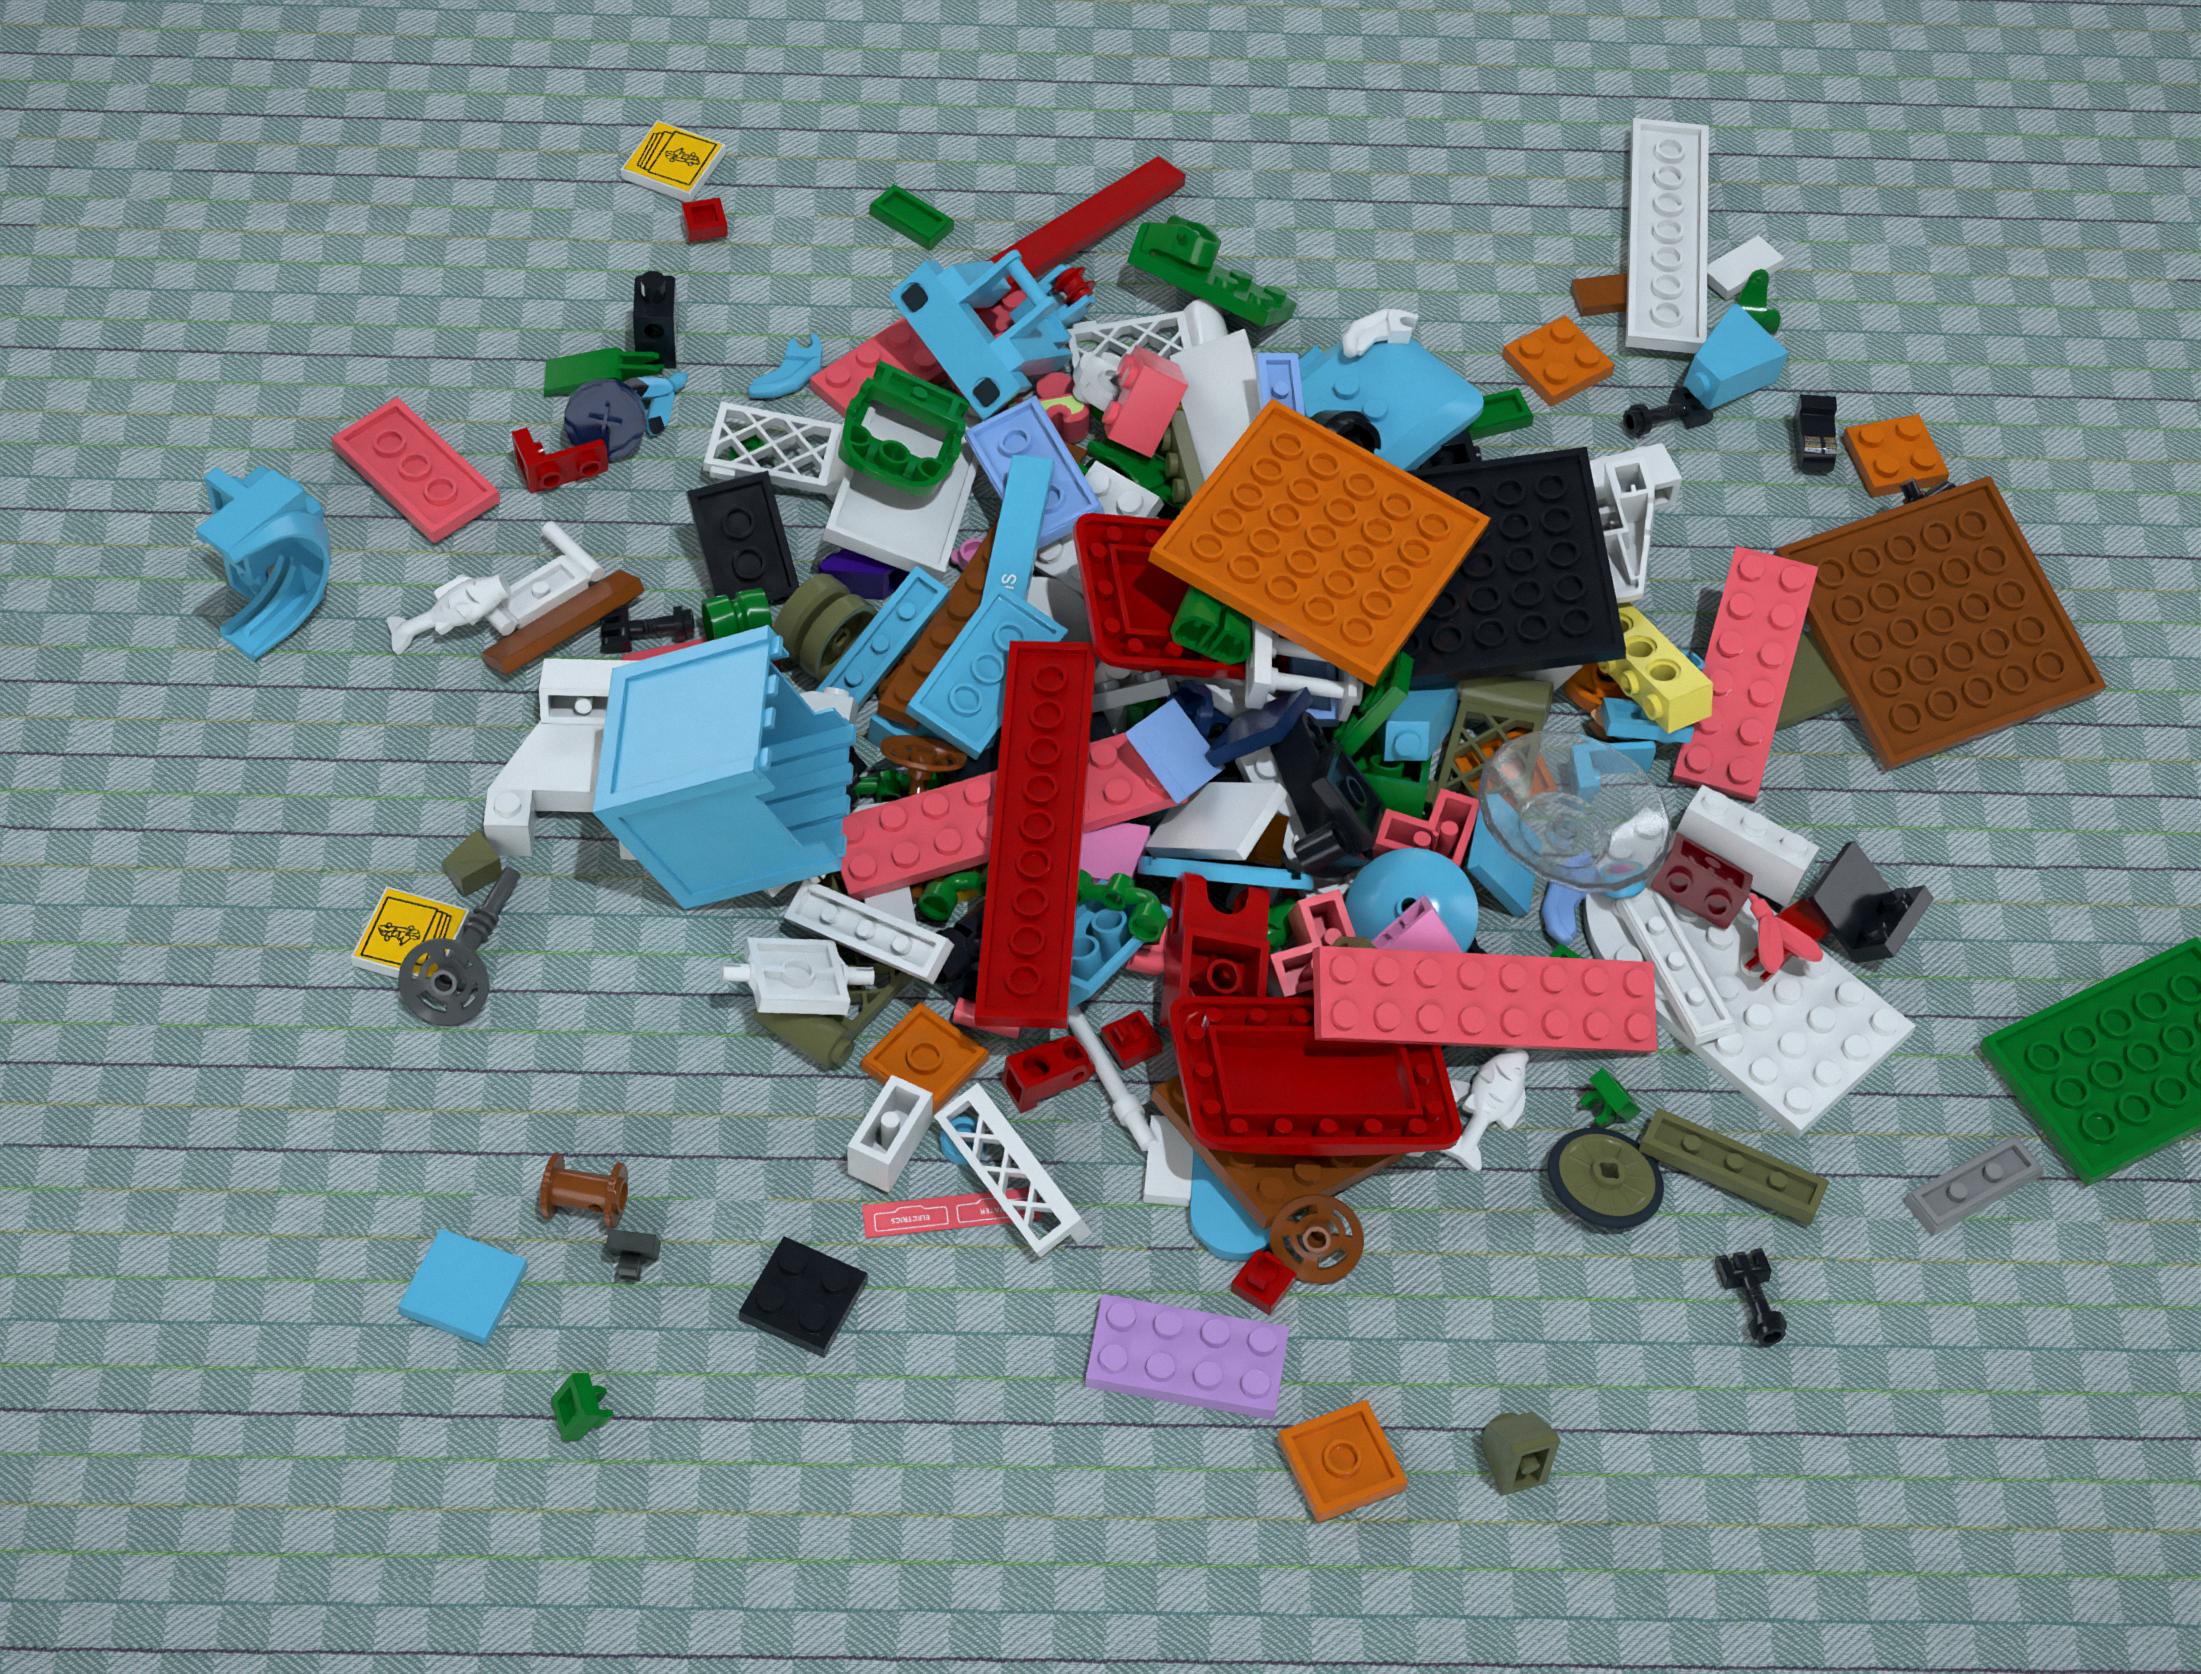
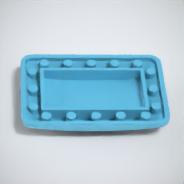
(1401, 391)

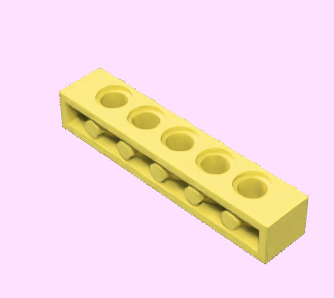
(1659, 674)

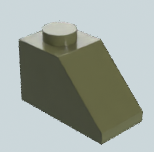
(1519, 1451)

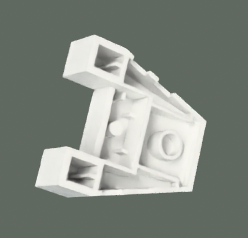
(1628, 524)
(547, 773)

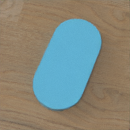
(1227, 872)
(1221, 1219)

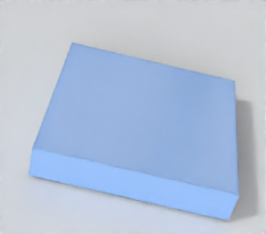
(1173, 750)

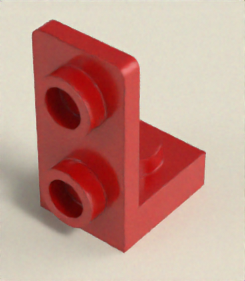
(557, 468)

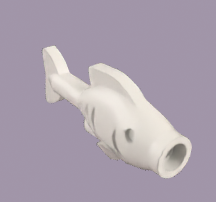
(458, 604)
(1494, 1097)

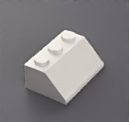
(1751, 842)

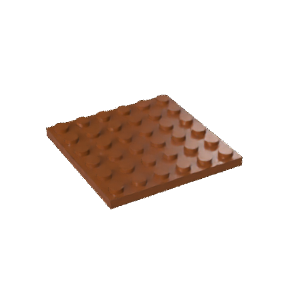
(1941, 623)

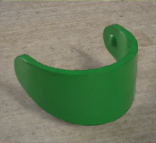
(1754, 301)

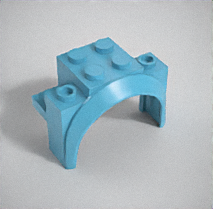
(262, 524)

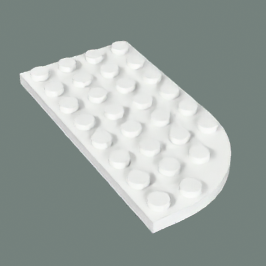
(1796, 1037)

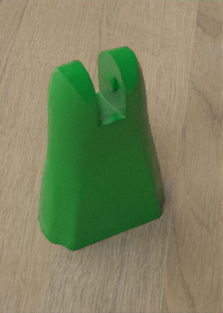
(1212, 628)

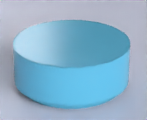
(949, 1149)

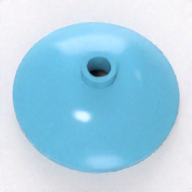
(1406, 876)

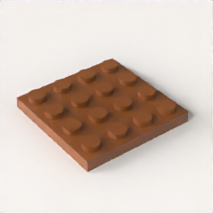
(1268, 1180)

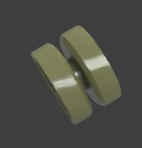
(822, 624)

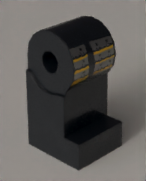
(1815, 432)

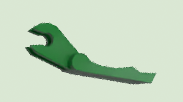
(569, 372)

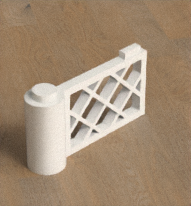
(1196, 325)
(786, 474)

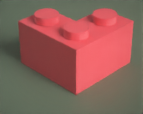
(1147, 400)
(1446, 833)
(1314, 923)

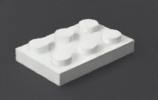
(1117, 497)

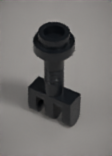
(1682, 405)
(619, 629)
(1767, 1325)

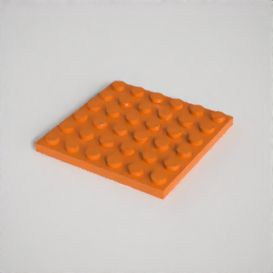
(1320, 541)

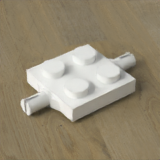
(796, 975)

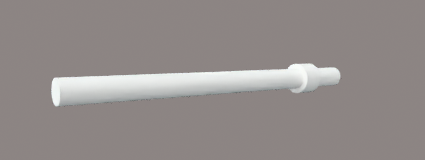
(1126, 1105)

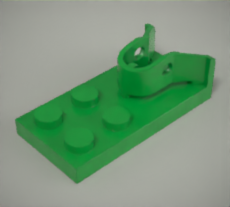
(1188, 259)

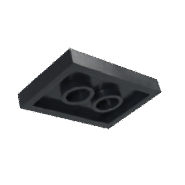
(743, 537)

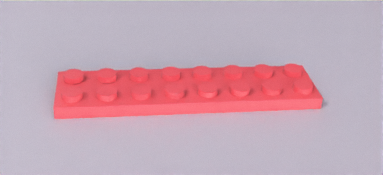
(953, 823)
(1483, 1000)

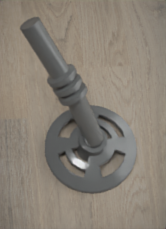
(452, 969)

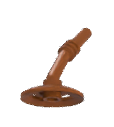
(921, 765)
(1317, 1237)

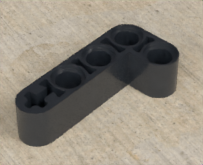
(1326, 848)

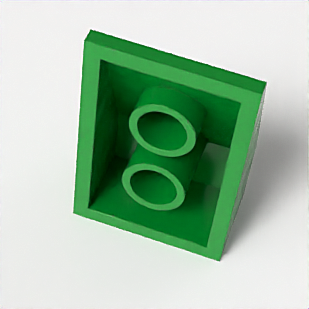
(1398, 783)

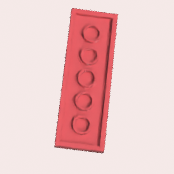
(901, 348)
(1749, 671)

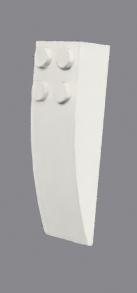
(1219, 395)

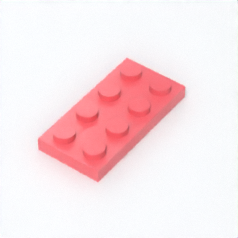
(415, 470)

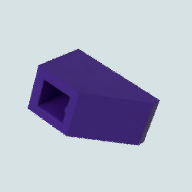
(863, 574)

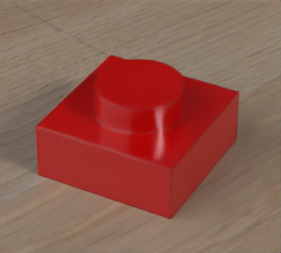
(704, 219)

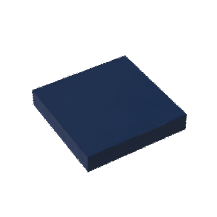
(1259, 728)

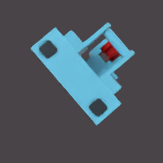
(986, 368)

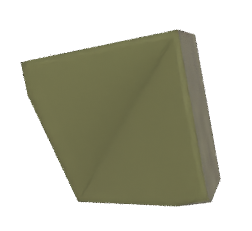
(473, 864)

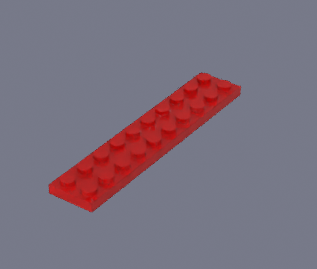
(1037, 836)

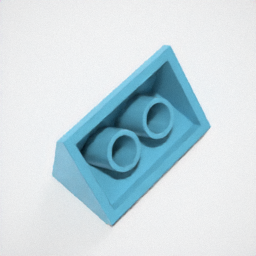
(1100, 946)

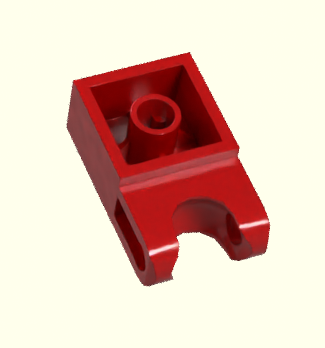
(1214, 950)

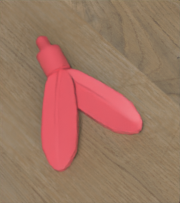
(1776, 934)

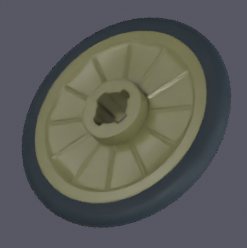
(1631, 1185)

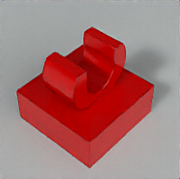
(1131, 1040)
(1263, 1281)

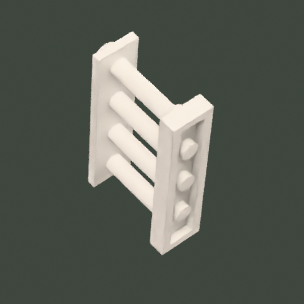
(1265, 679)

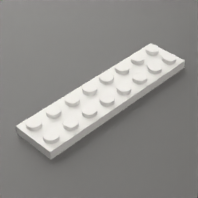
(1667, 236)

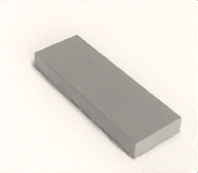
(1974, 1185)

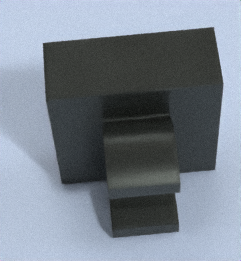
(632, 1249)

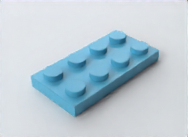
(967, 686)

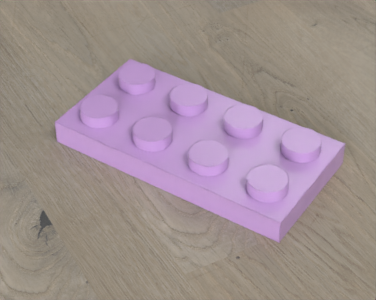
(1187, 1356)

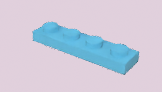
(888, 636)

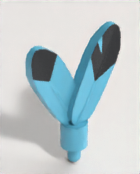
(662, 394)

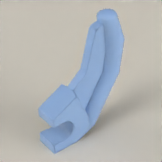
(1560, 913)

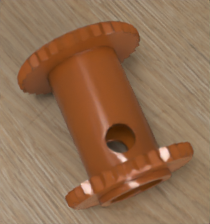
(584, 1190)

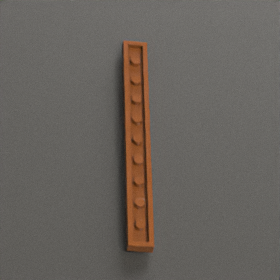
(945, 626)

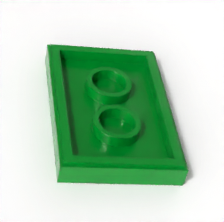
(1375, 706)

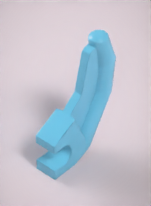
(793, 373)

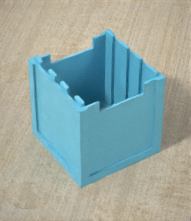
(723, 771)

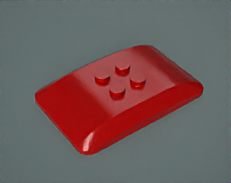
(1136, 601)
(1270, 1088)

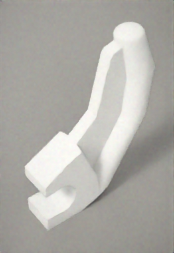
(1385, 324)

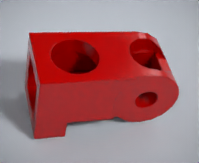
(1046, 1071)

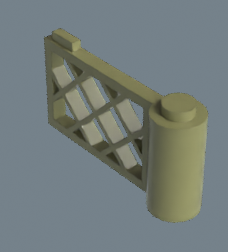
(1494, 699)
(830, 1036)

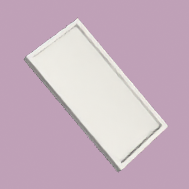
(896, 524)

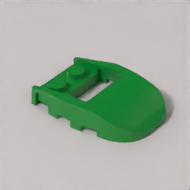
(889, 459)

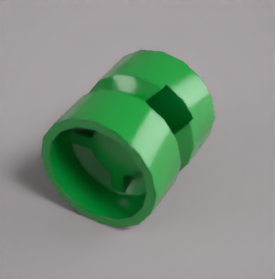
(728, 617)

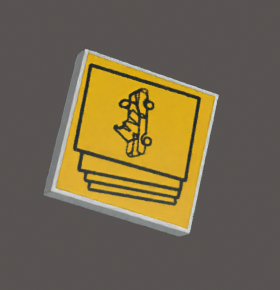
(673, 161)
(400, 925)

